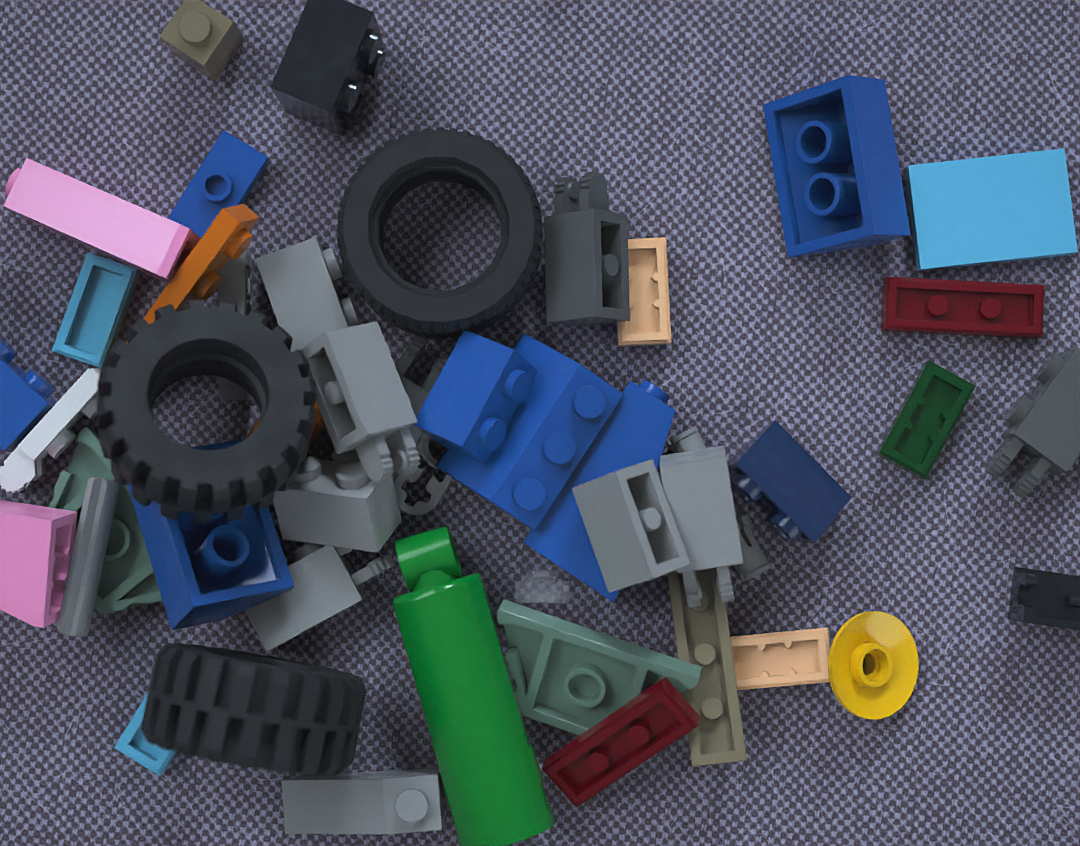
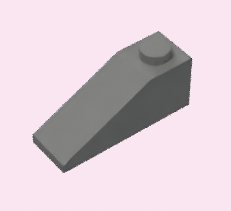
(365, 802)

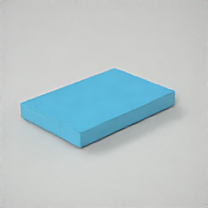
(990, 210)

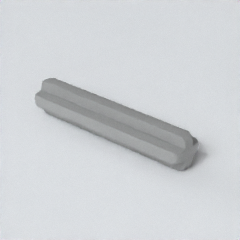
(87, 557)

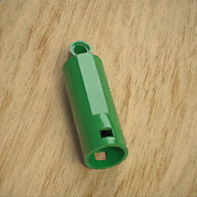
(468, 696)

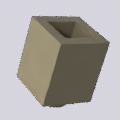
(202, 37)

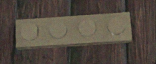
(705, 641)

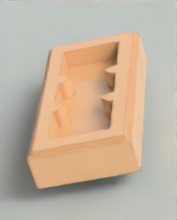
(647, 295)
(781, 658)

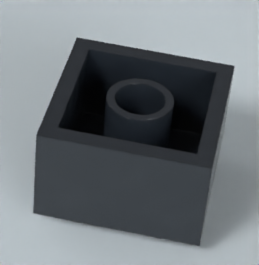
(329, 64)

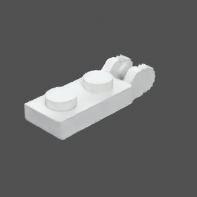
(51, 434)

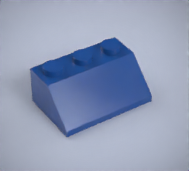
(836, 167)
(542, 438)
(216, 566)

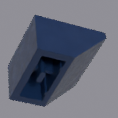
(787, 484)

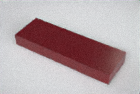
(962, 307)
(621, 742)

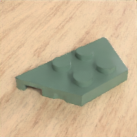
(127, 571)
(579, 674)

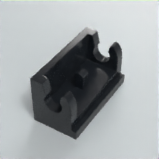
(1045, 598)

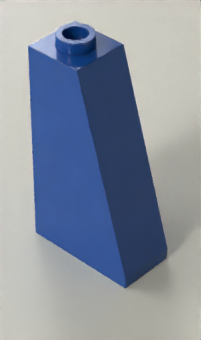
(629, 437)

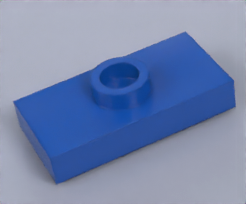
(219, 183)

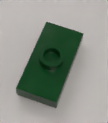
(925, 420)

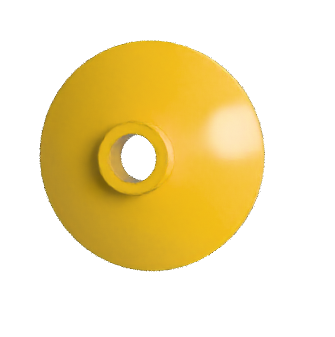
(888, 669)

